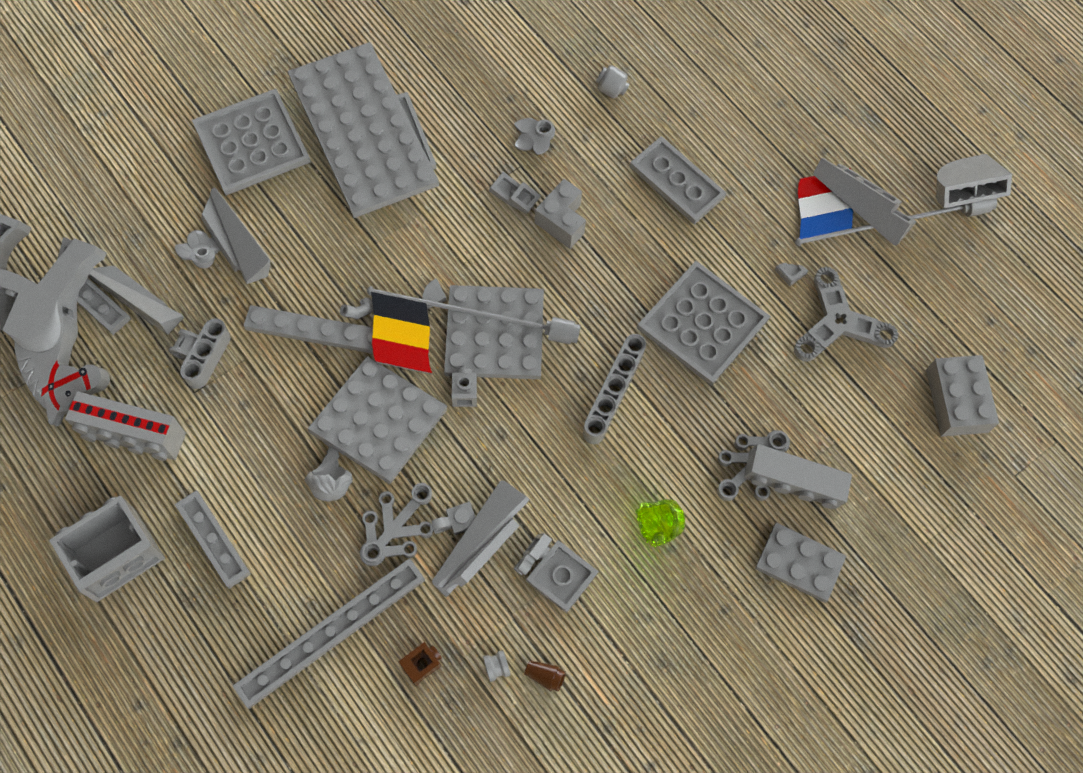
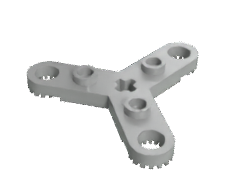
(854, 324)

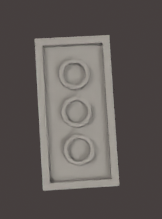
(677, 180)

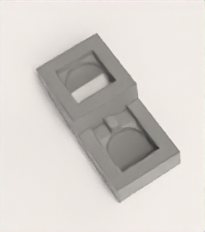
(516, 195)

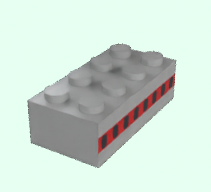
(125, 426)

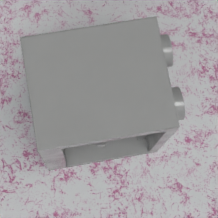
(106, 548)

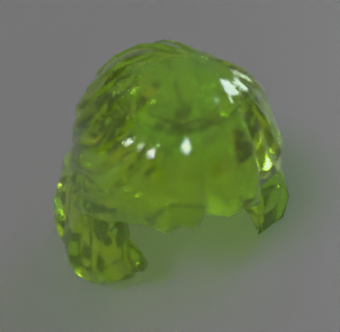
(660, 521)

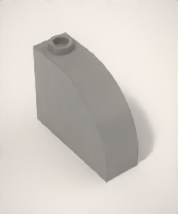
(972, 181)

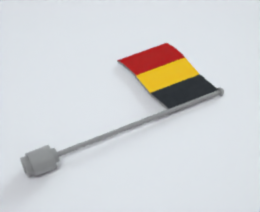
(403, 329)

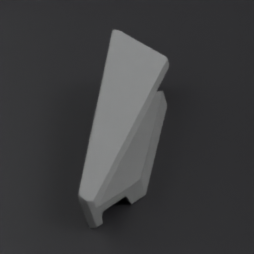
(866, 199)
(234, 239)
(482, 538)

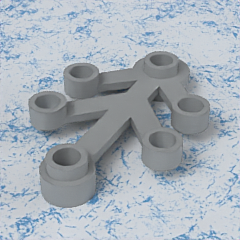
(734, 457)
(394, 527)

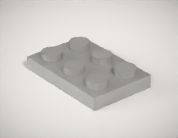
(800, 562)

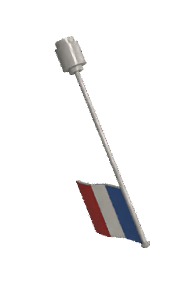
(828, 216)

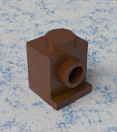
(410, 663)

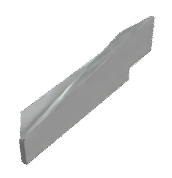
(136, 297)

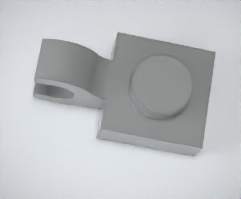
(457, 519)

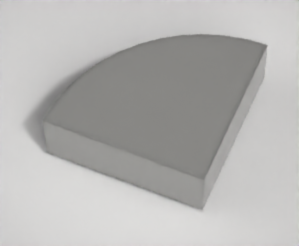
(791, 273)
(434, 293)

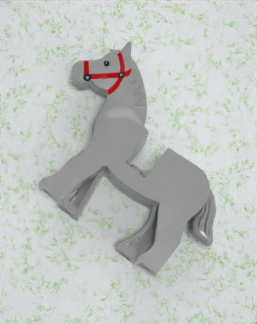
(44, 321)

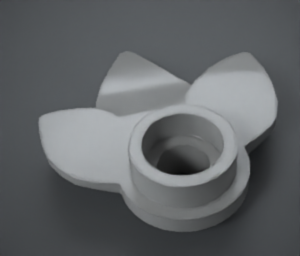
(532, 136)
(198, 249)

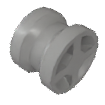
(496, 666)

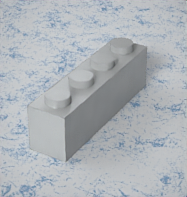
(797, 476)

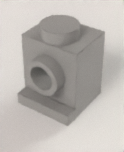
(466, 395)

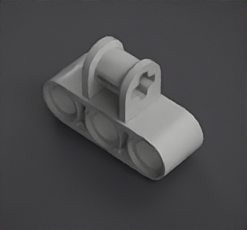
(191, 346)

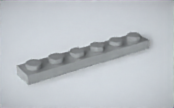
(309, 329)

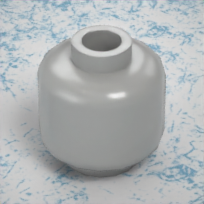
(612, 81)

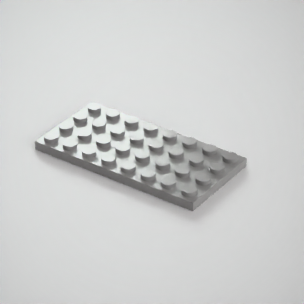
(363, 129)

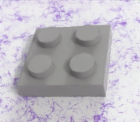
(562, 576)

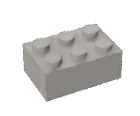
(962, 395)

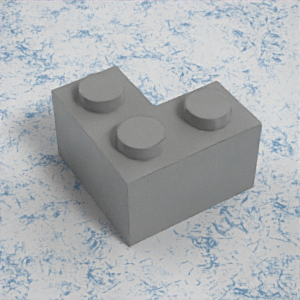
(558, 214)

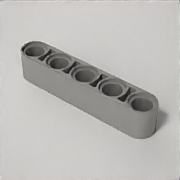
(615, 378)

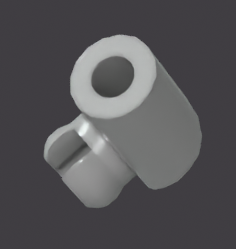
(357, 312)

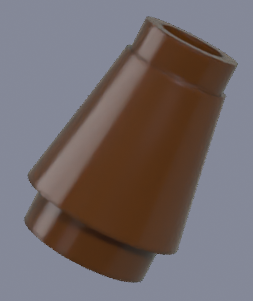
(546, 675)

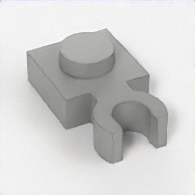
(535, 551)

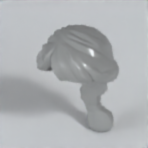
(329, 480)

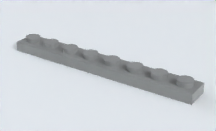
(328, 634)

